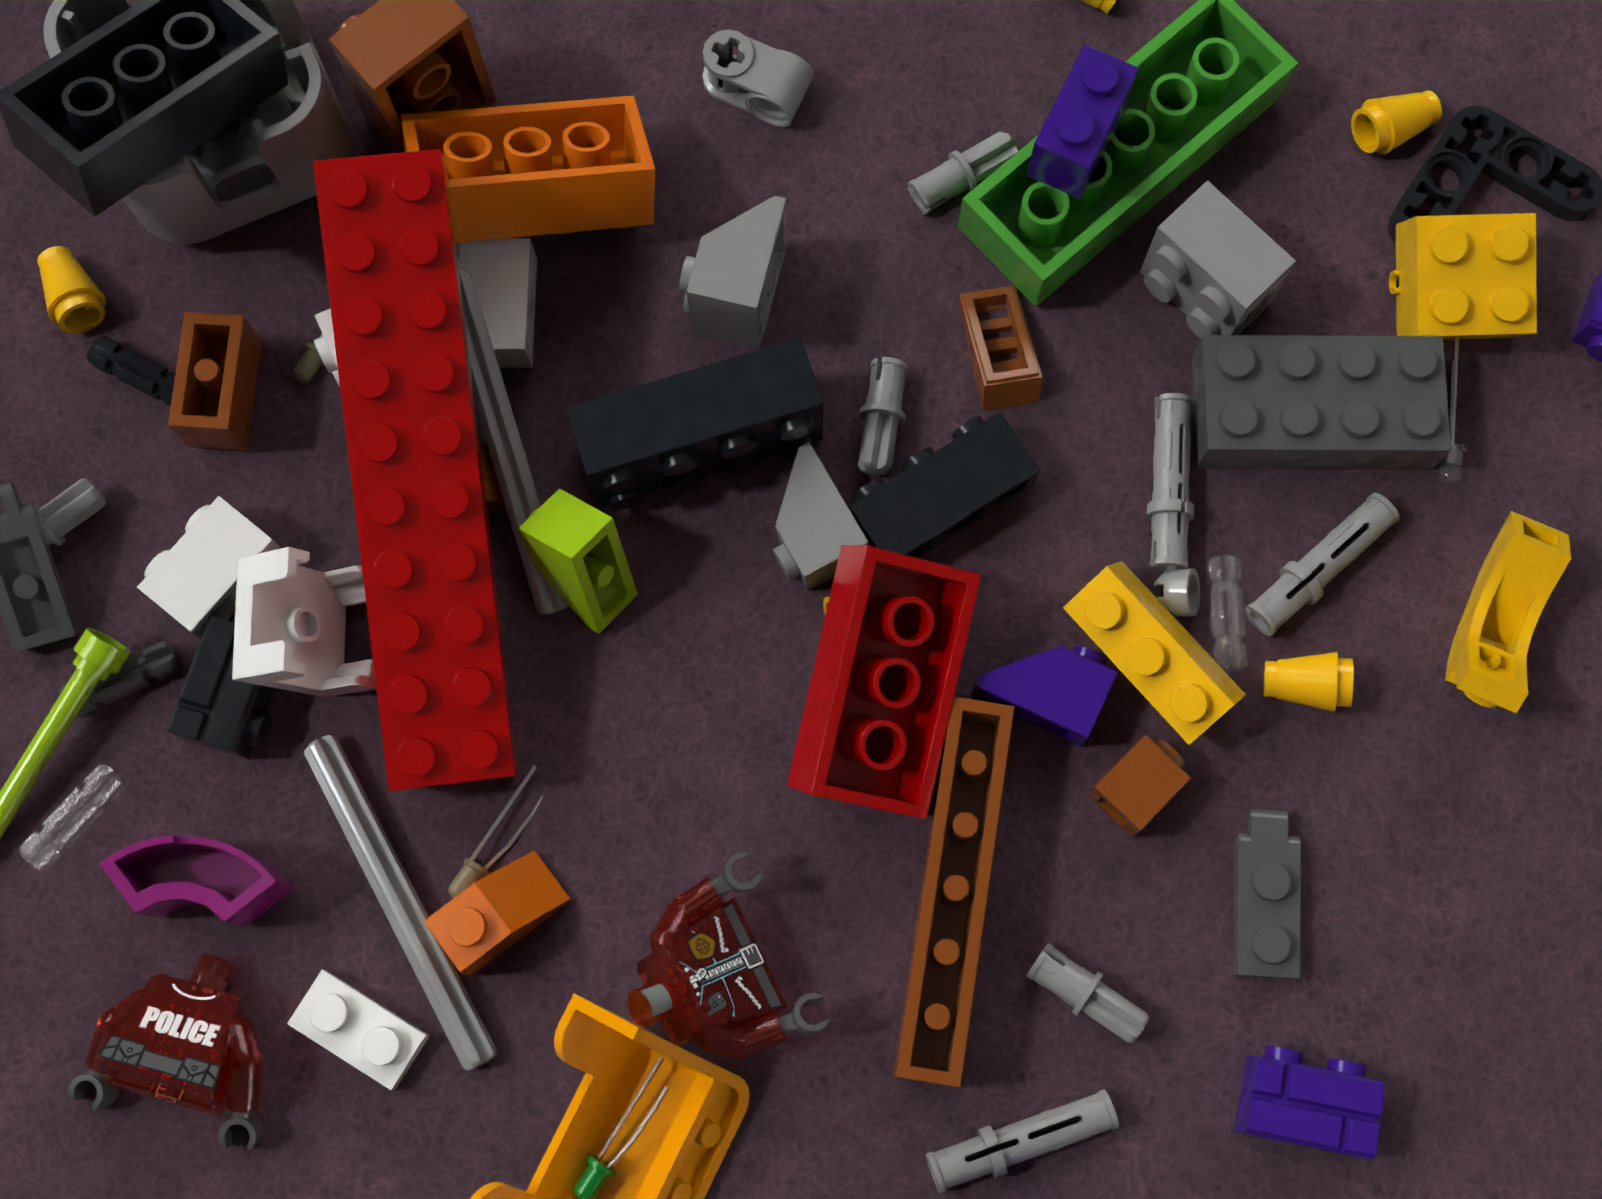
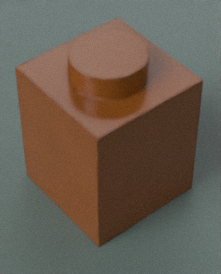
(1140, 784)

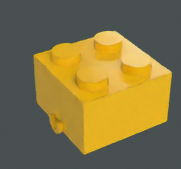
(1466, 276)

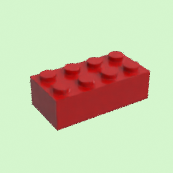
(883, 680)

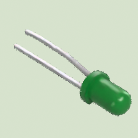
(599, 1169)

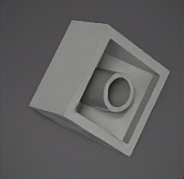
(737, 275)

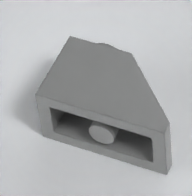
(813, 523)

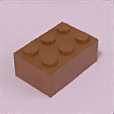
(410, 62)

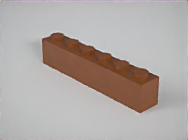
(954, 893)

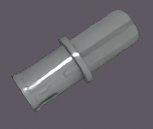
(961, 171)
(882, 415)
(69, 510)
(1087, 993)

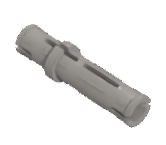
(1170, 502)
(1274, 608)
(1094, 1116)

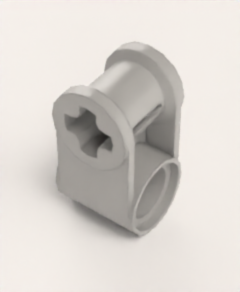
(757, 78)

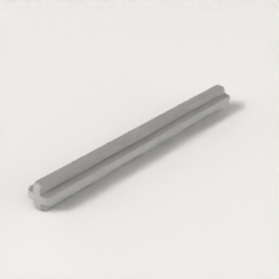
(503, 439)
(400, 902)

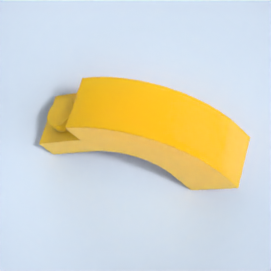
(1503, 610)

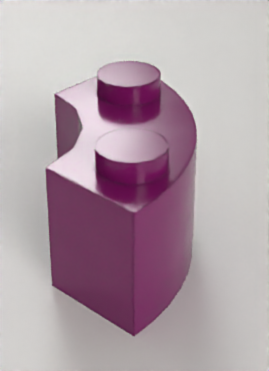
(195, 871)

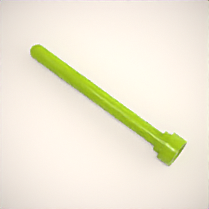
(95, 660)

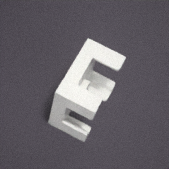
(295, 625)

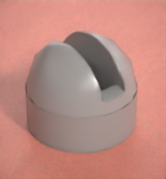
(1180, 592)

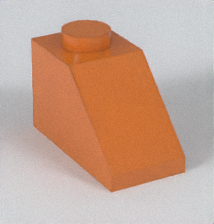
(496, 912)

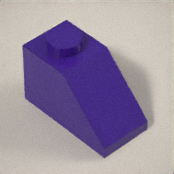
(1052, 690)

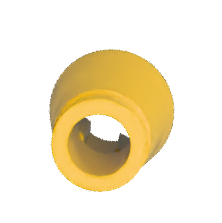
(1394, 120)
(70, 292)
(1311, 680)

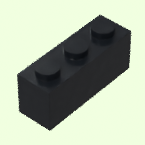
(945, 488)

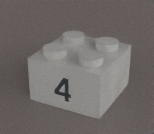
(1214, 264)

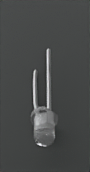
(1451, 465)

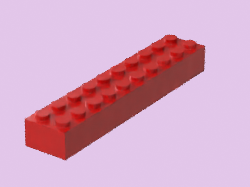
(416, 468)

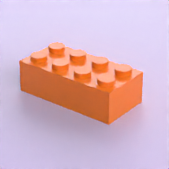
(541, 166)

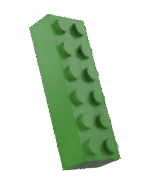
(1189, 99)

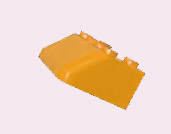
(680, 1143)

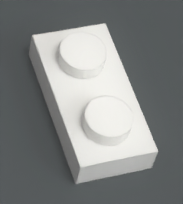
(358, 1029)

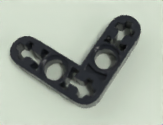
(1491, 158)

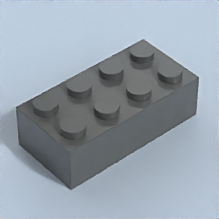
(1320, 402)

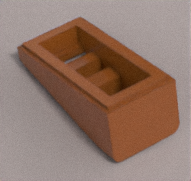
(1008, 381)

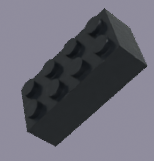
(141, 94)
(698, 424)

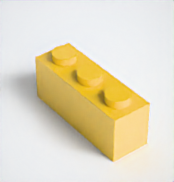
(1154, 651)

